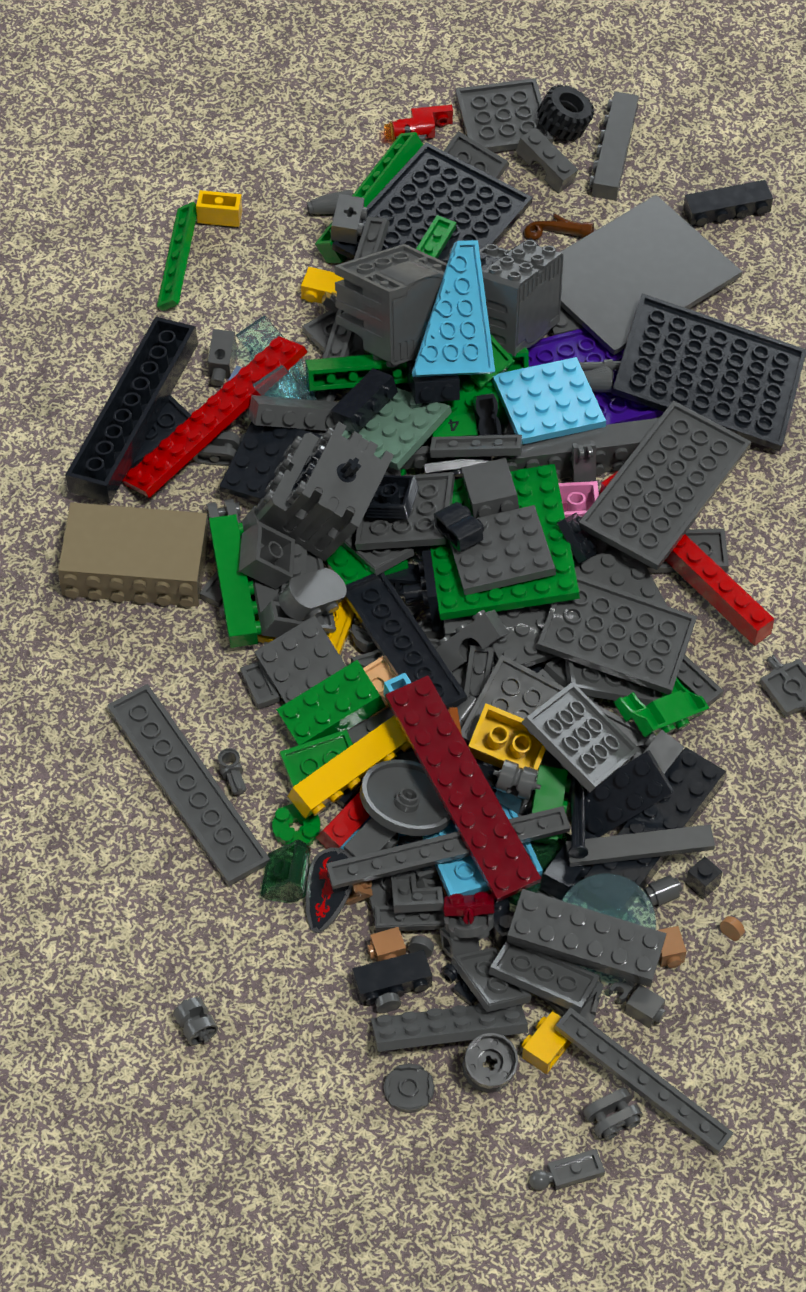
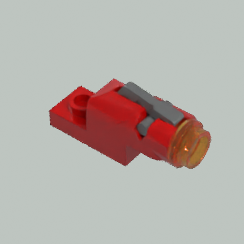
(422, 122)

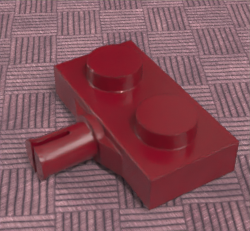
(469, 905)

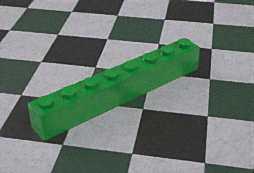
(389, 165)

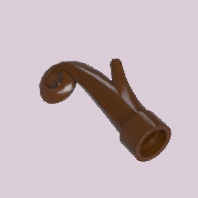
(560, 226)

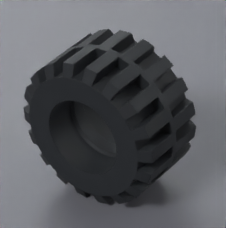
(565, 112)

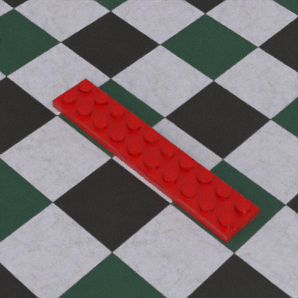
(210, 418)

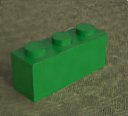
(551, 794)

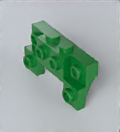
(664, 713)

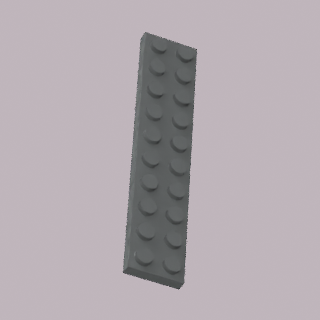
(188, 785)

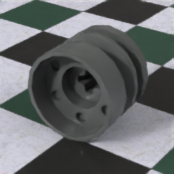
(497, 1050)

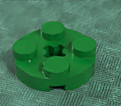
(286, 817)

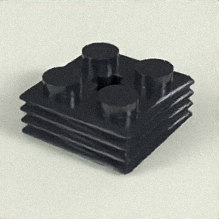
(393, 497)

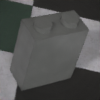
(490, 488)

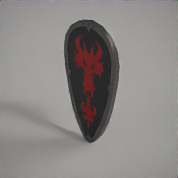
(322, 902)

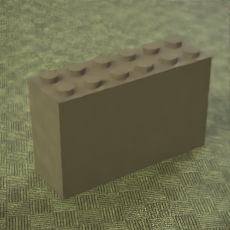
(134, 554)

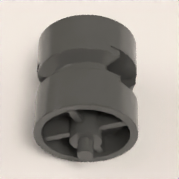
(515, 779)
(196, 1022)

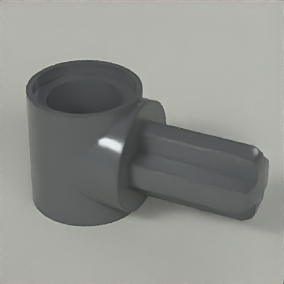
(233, 771)

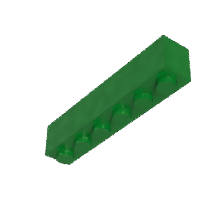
(234, 585)

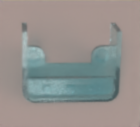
(280, 381)

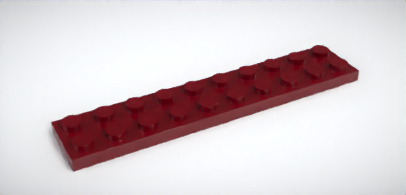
(463, 788)

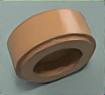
(732, 928)

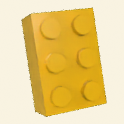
(504, 737)

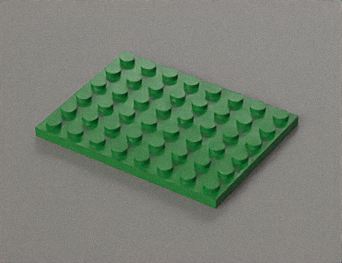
(533, 487)

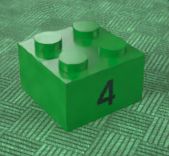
(457, 426)

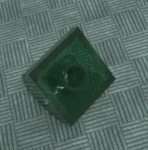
(287, 873)

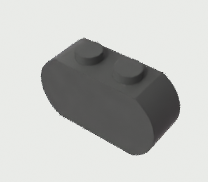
(312, 594)

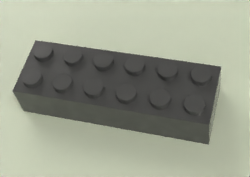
(586, 938)

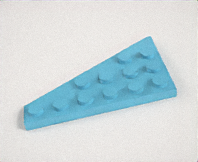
(458, 328)

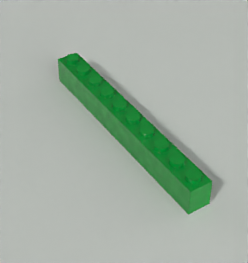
(349, 370)

